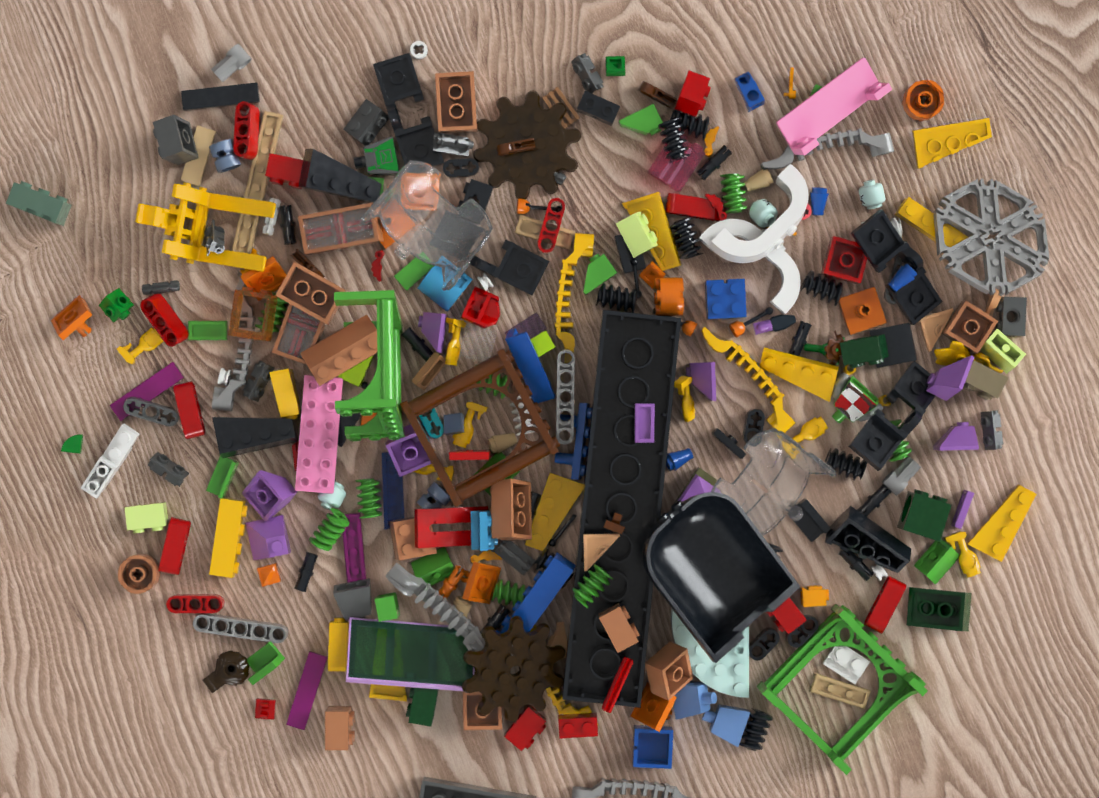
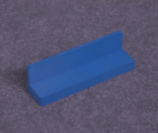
(530, 366)

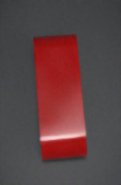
(243, 122)
(690, 207)
(551, 216)
(164, 319)
(189, 410)
(174, 546)
(885, 604)
(186, 607)

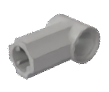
(235, 60)
(898, 479)

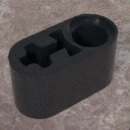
(748, 420)
(802, 638)
(770, 644)

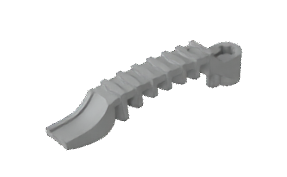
(878, 145)
(224, 397)
(410, 584)
(610, 785)

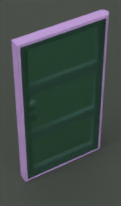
(406, 655)

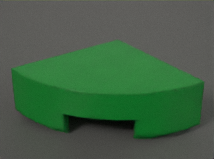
(73, 444)

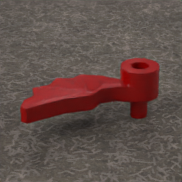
(717, 204)
(376, 265)

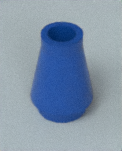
(818, 200)
(902, 277)
(678, 459)

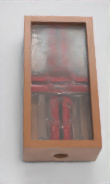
(338, 229)
(297, 334)

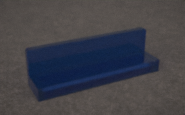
(392, 491)

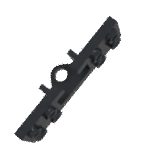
(398, 82)
(880, 244)
(517, 268)
(879, 436)

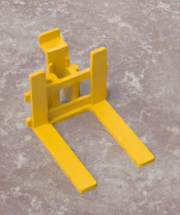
(173, 221)

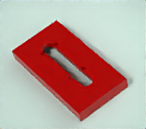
(469, 455)
(425, 517)

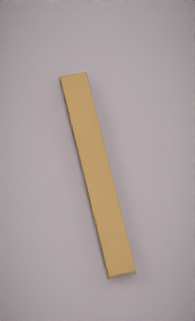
(257, 180)

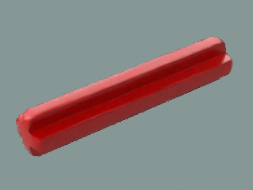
(617, 684)

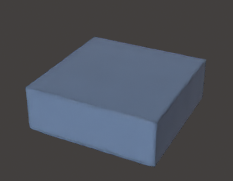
(453, 423)

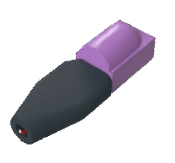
(775, 324)

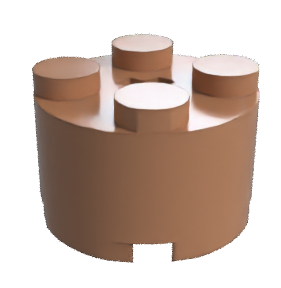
(131, 581)

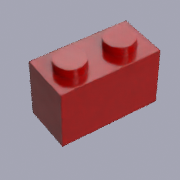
(692, 93)
(578, 725)
(525, 728)

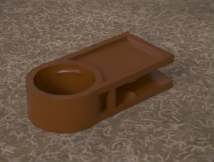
(657, 94)
(515, 147)
(301, 259)

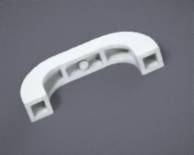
(742, 251)
(779, 258)

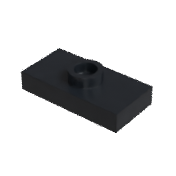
(730, 442)

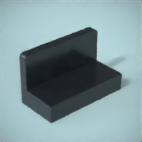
(626, 256)
(811, 522)

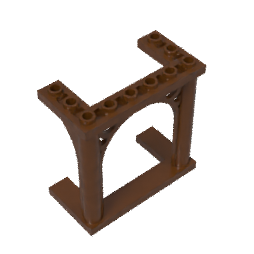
(512, 463)

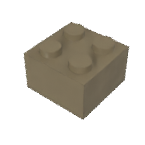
(984, 381)

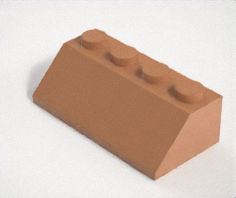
(341, 350)

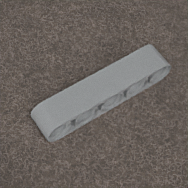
(561, 405)
(231, 623)

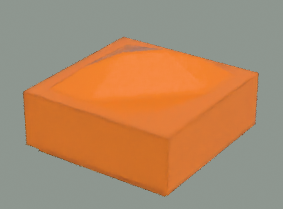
(650, 273)
(269, 574)

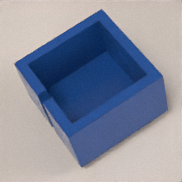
(725, 299)
(652, 747)

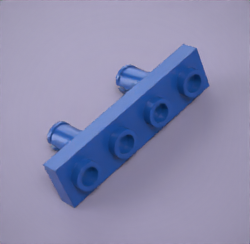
(580, 450)

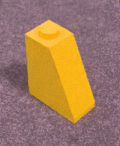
(286, 393)
(338, 644)

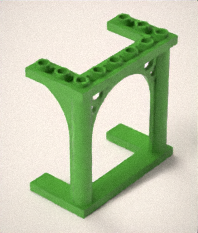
(384, 390)
(902, 688)

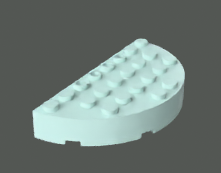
(726, 676)

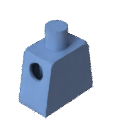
(693, 700)
(727, 722)

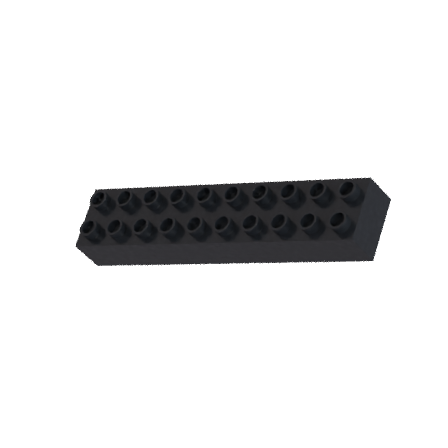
(626, 478)

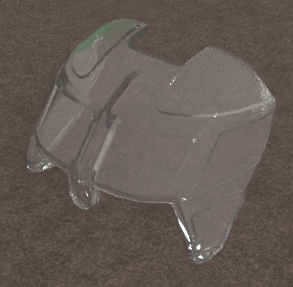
(447, 237)
(782, 469)

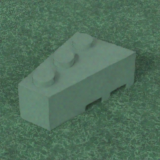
(39, 203)

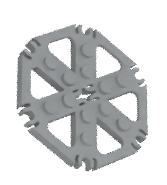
(990, 224)

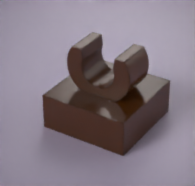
(614, 525)

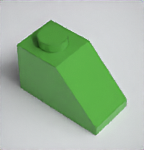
(643, 121)
(598, 272)

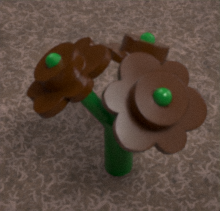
(832, 349)

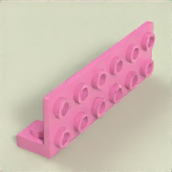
(830, 106)
(318, 436)

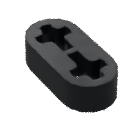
(459, 163)

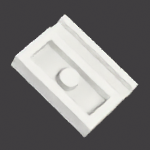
(846, 663)

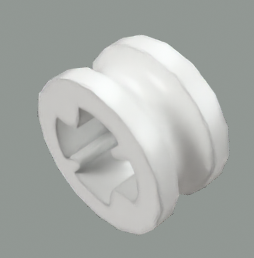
(418, 44)
(485, 281)
(224, 377)
(879, 572)

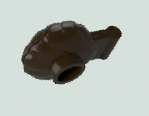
(224, 674)

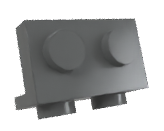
(366, 122)

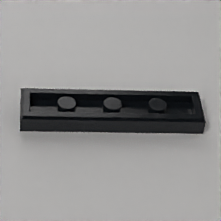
(220, 96)

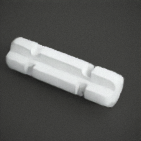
(268, 228)

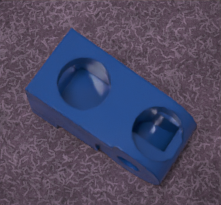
(749, 91)

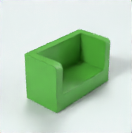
(387, 606)

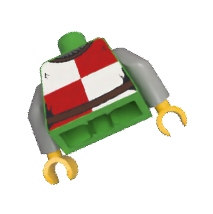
(854, 399)

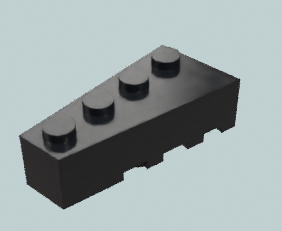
(332, 177)
(248, 435)
(868, 540)

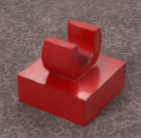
(265, 708)

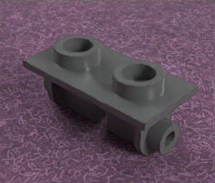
(590, 81)
(451, 144)
(214, 239)
(255, 389)
(991, 438)
(175, 473)
(514, 556)

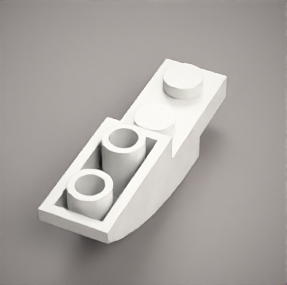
(110, 461)

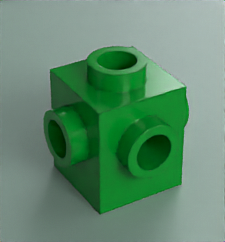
(116, 305)

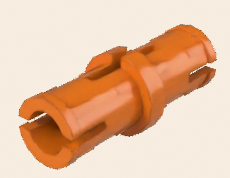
(451, 582)

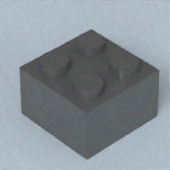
(175, 140)

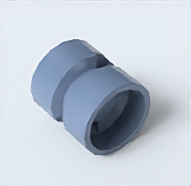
(227, 162)
(438, 493)

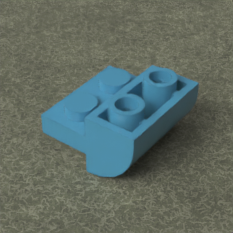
(433, 284)
(480, 531)

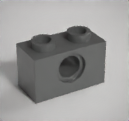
(1018, 307)

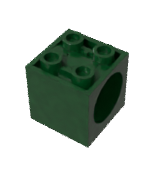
(924, 515)

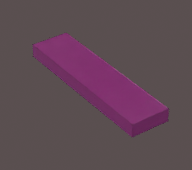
(149, 389)
(354, 549)
(307, 690)

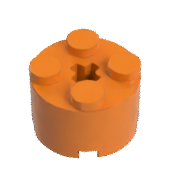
(933, 103)
(669, 296)

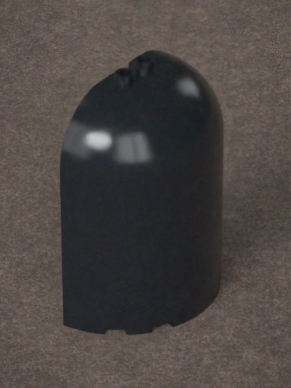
(714, 569)

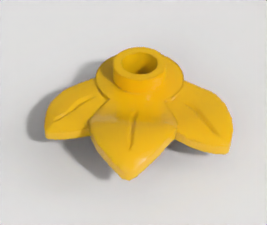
(950, 355)
(984, 360)

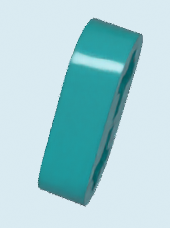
(427, 424)

